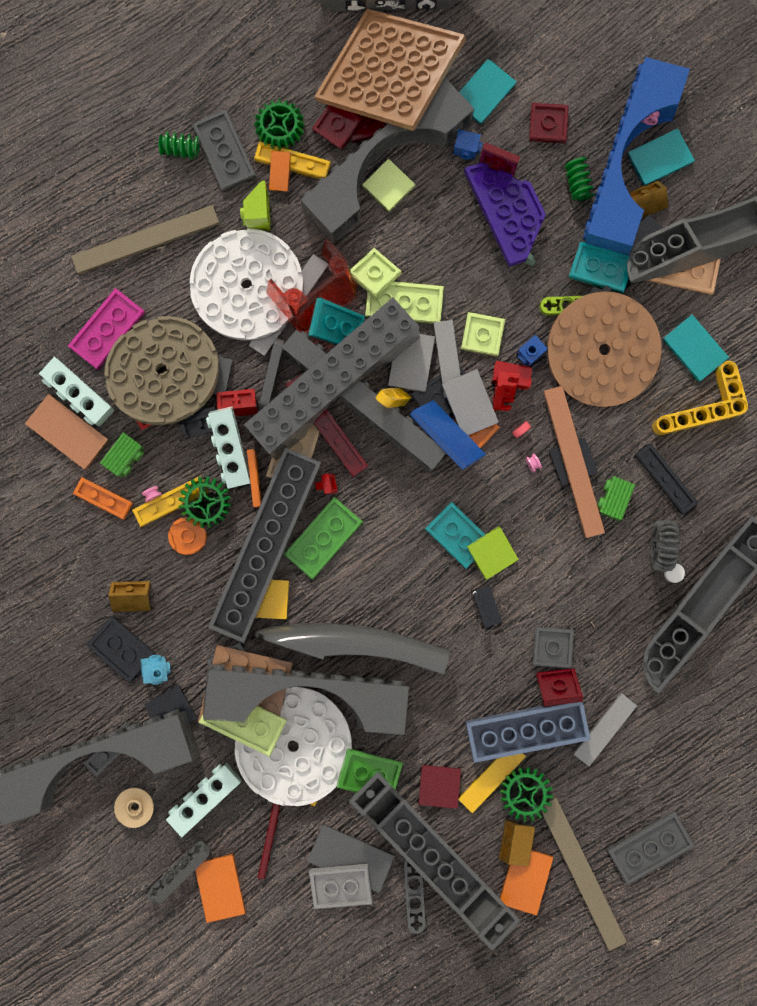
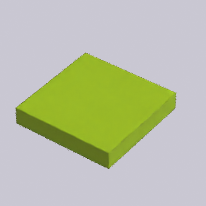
(492, 553)

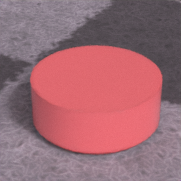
(521, 429)

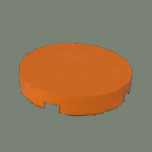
(187, 538)

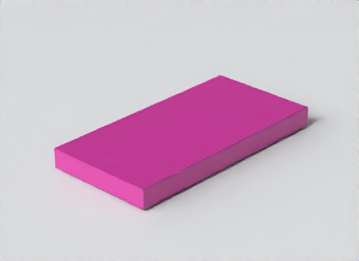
(105, 326)

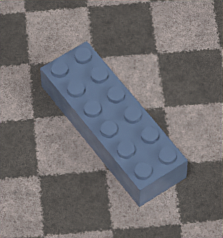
(526, 730)

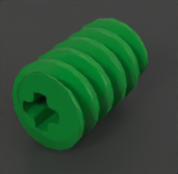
(178, 146)
(577, 179)

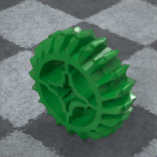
(289, 114)
(188, 505)
(541, 785)

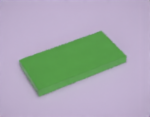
(323, 538)

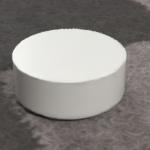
(676, 574)

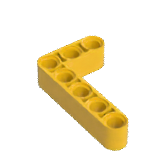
(708, 411)

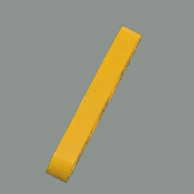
(393, 397)

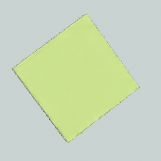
(388, 185)
(375, 273)
(482, 334)

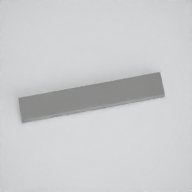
(311, 275)

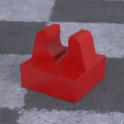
(327, 484)

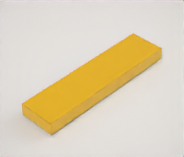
(300, 162)
(164, 504)
(489, 781)

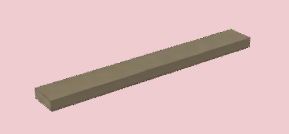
(145, 240)
(583, 875)

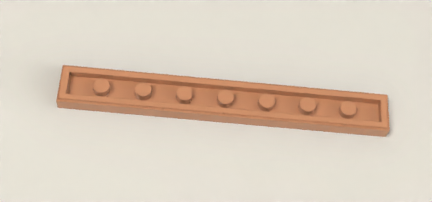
(573, 462)

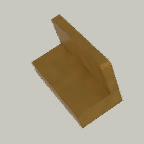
(651, 198)
(130, 596)
(516, 843)

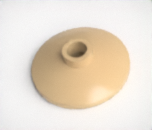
(127, 814)

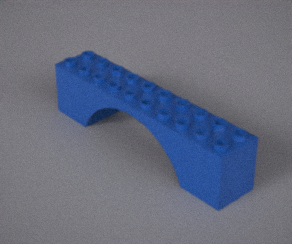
(614, 213)

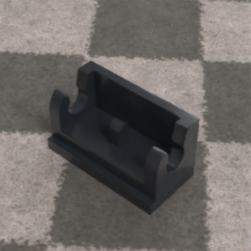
(196, 424)

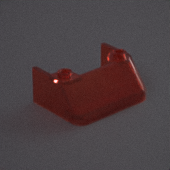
(337, 289)

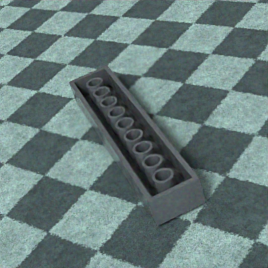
(362, 401)
(265, 545)

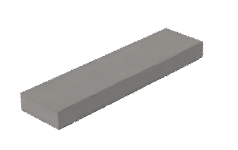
(446, 351)
(605, 729)

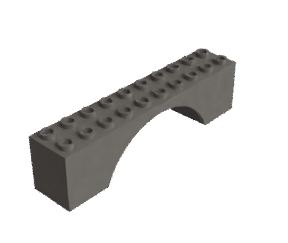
(334, 200)
(365, 349)
(237, 691)
(157, 744)

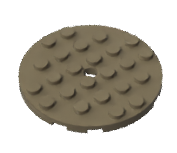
(177, 392)

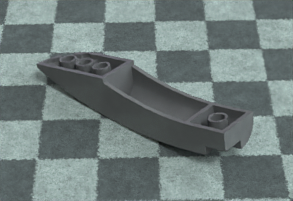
(694, 242)
(702, 607)
(348, 639)

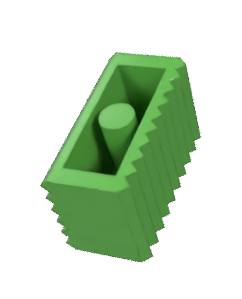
(122, 456)
(615, 498)

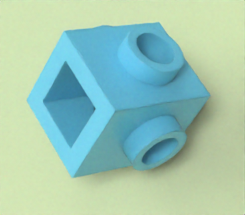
(154, 669)

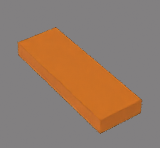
(254, 478)
(102, 498)

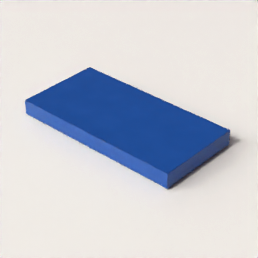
(447, 434)

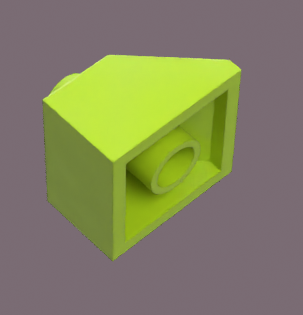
(256, 209)

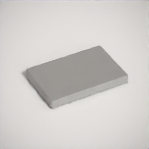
(412, 366)
(470, 402)
(341, 886)

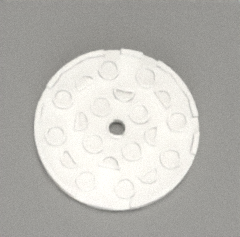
(219, 277)
(313, 769)

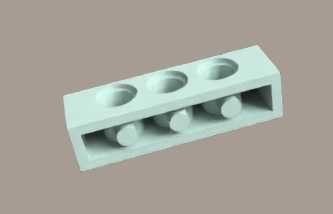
(54, 371)
(227, 417)
(182, 822)

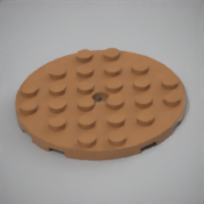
(631, 342)

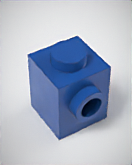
(467, 145)
(531, 351)

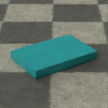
(487, 90)
(660, 157)
(600, 267)
(333, 322)
(695, 348)
(455, 532)

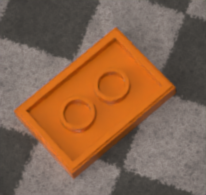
(526, 884)
(220, 888)

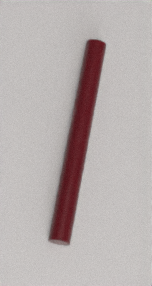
(268, 841)

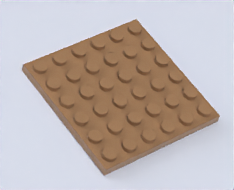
(390, 69)

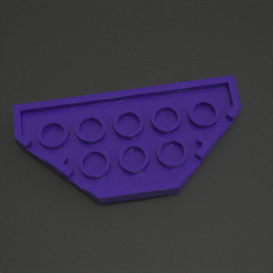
(509, 209)

